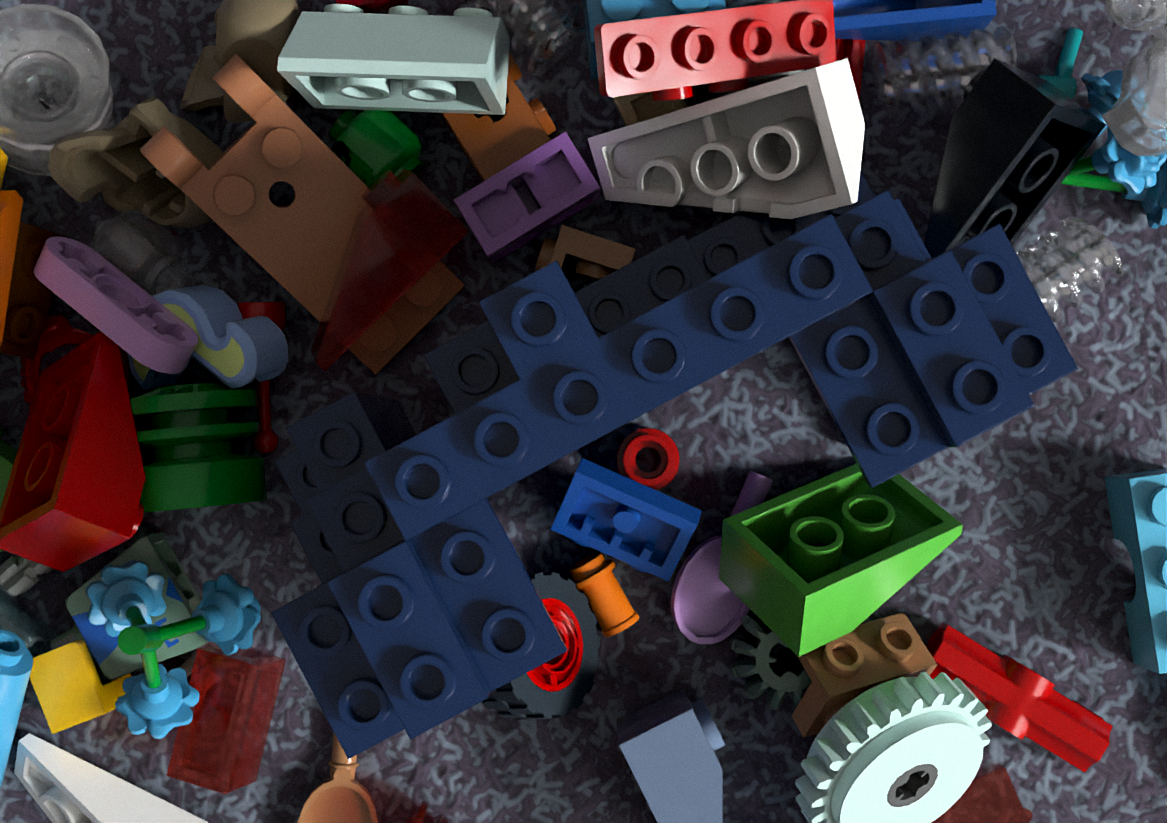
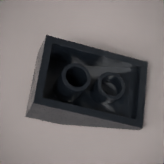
(1005, 155)

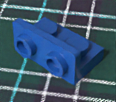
(626, 520)

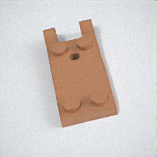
(308, 237)

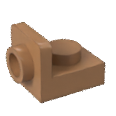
(593, 254)

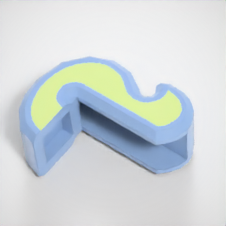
(227, 344)

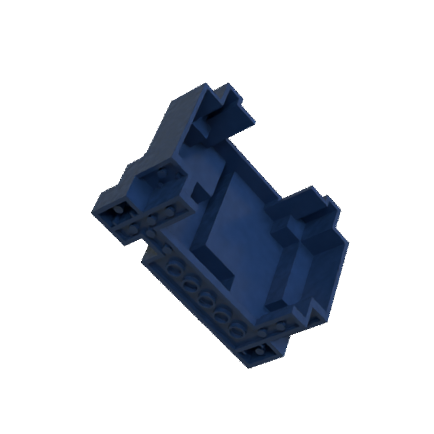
(415, 570)

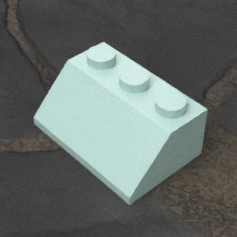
(399, 60)

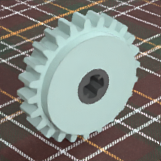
(895, 753)

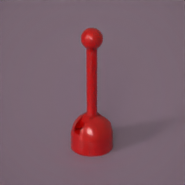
(267, 439)

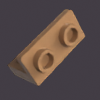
(856, 663)

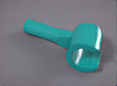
(1063, 71)

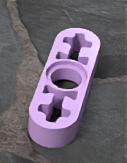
(116, 305)

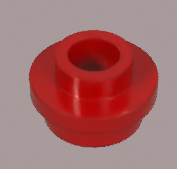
(662, 444)

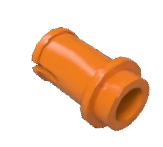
(605, 595)

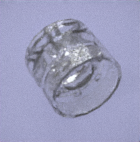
(55, 61)

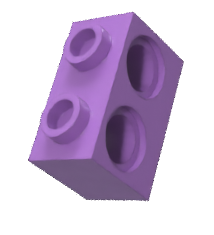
(528, 198)

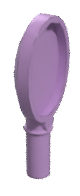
(699, 600)

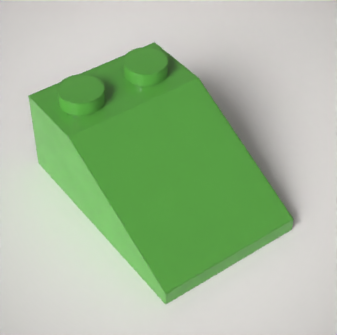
(830, 553)

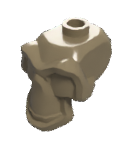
(257, 35)
(114, 165)

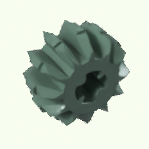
(777, 680)

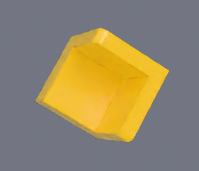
(71, 686)

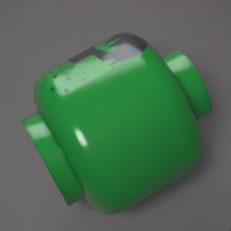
(375, 143)

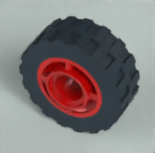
(563, 681)

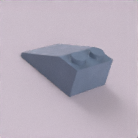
(675, 759)

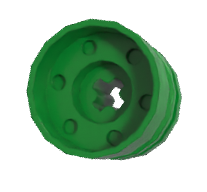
(195, 447)

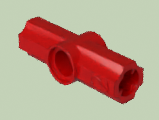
(1021, 699)

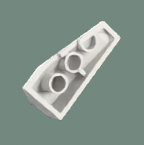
(760, 150)
(82, 793)

